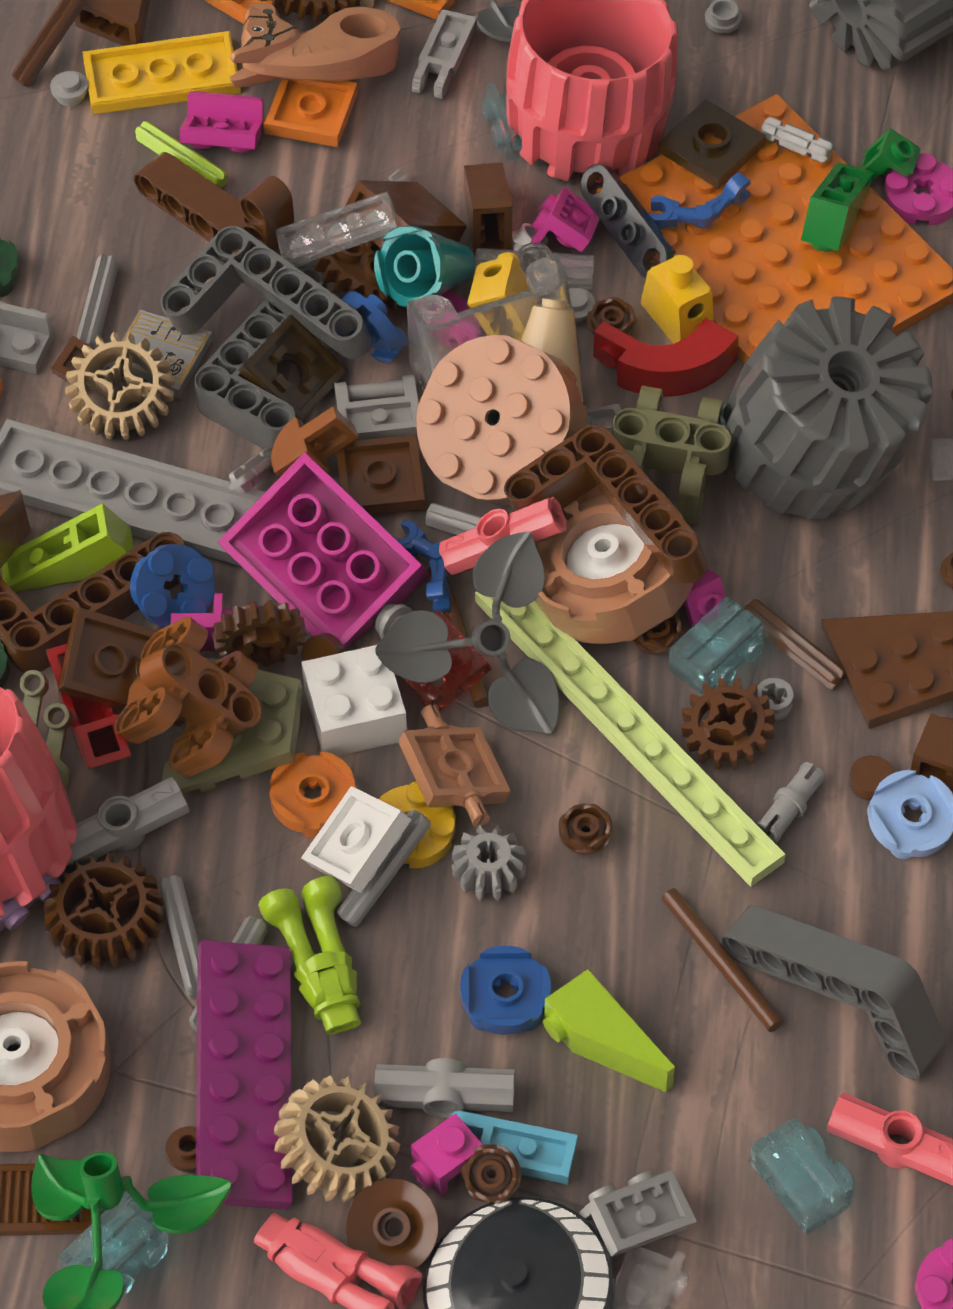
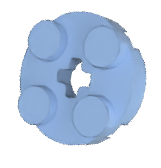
(900, 835)

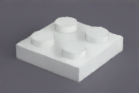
(356, 839)

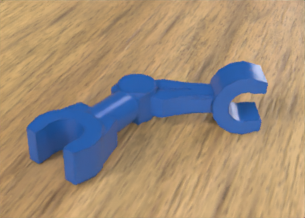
(702, 215)
(416, 544)

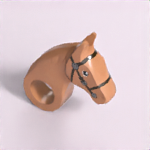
(342, 48)

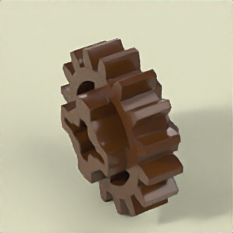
(260, 632)
(729, 719)

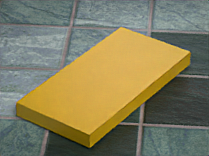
(159, 72)

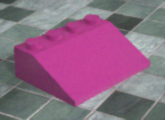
(322, 553)

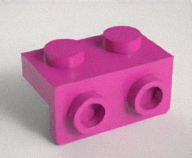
(223, 121)

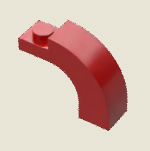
(672, 367)
(91, 724)

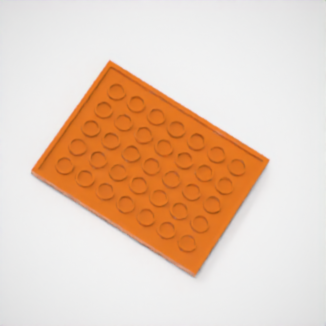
(756, 251)

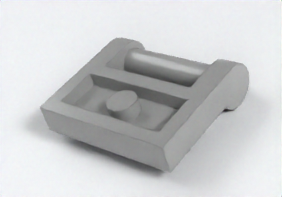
(380, 416)

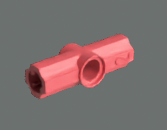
(540, 519)
(873, 1127)

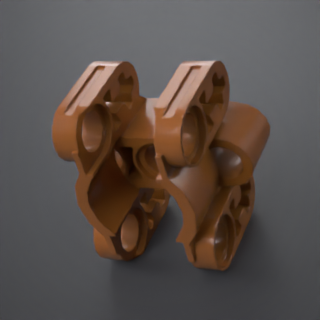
(184, 683)

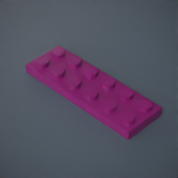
(243, 1069)

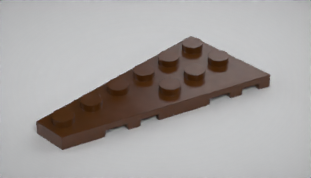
(894, 661)

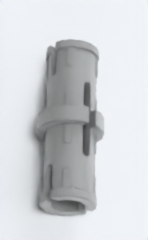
(791, 801)

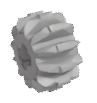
(488, 862)

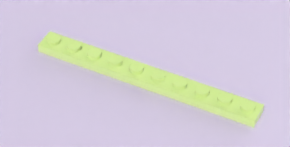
(642, 742)

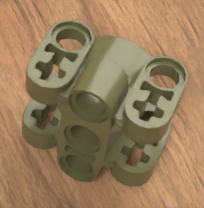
(676, 444)

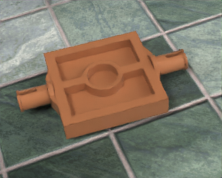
(454, 766)

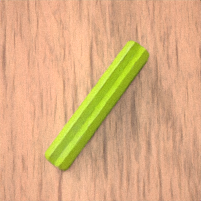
(160, 142)

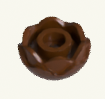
(613, 312)
(660, 643)
(585, 817)
(476, 1175)

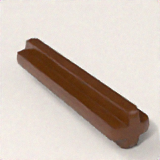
(47, 41)
(797, 646)

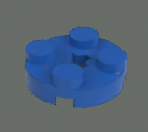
(386, 338)
(159, 566)
(500, 1014)

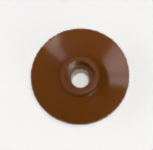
(380, 1203)

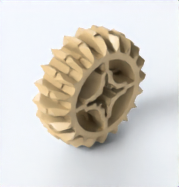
(90, 377)
(363, 1137)

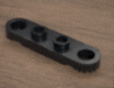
(625, 218)

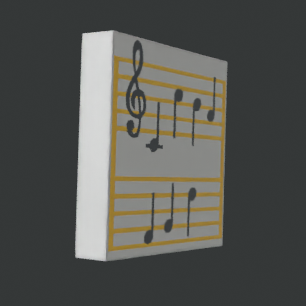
(180, 349)

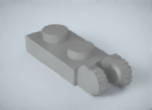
(444, 51)

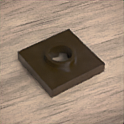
(711, 161)
(295, 344)

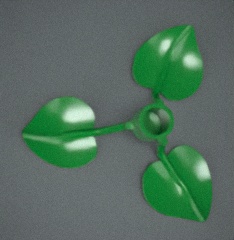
(95, 1183)

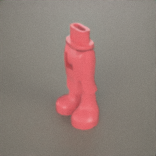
(334, 1268)

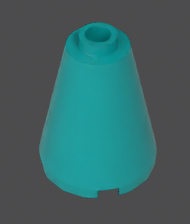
(420, 264)

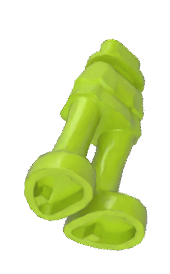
(327, 977)

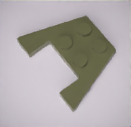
(261, 746)

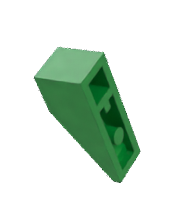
(835, 207)

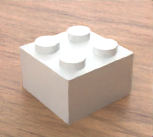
(353, 701)

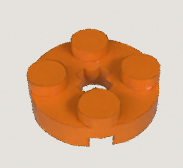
(311, 771)

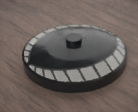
(520, 1258)

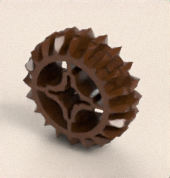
(116, 891)

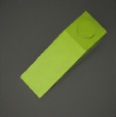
(69, 551)
(603, 1032)

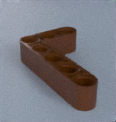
(209, 208)
(597, 459)
(45, 626)

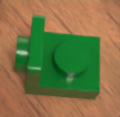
(889, 153)

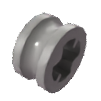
(781, 691)

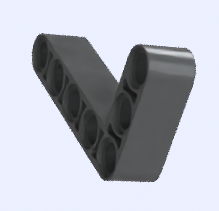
(273, 285)
(228, 396)
(848, 973)

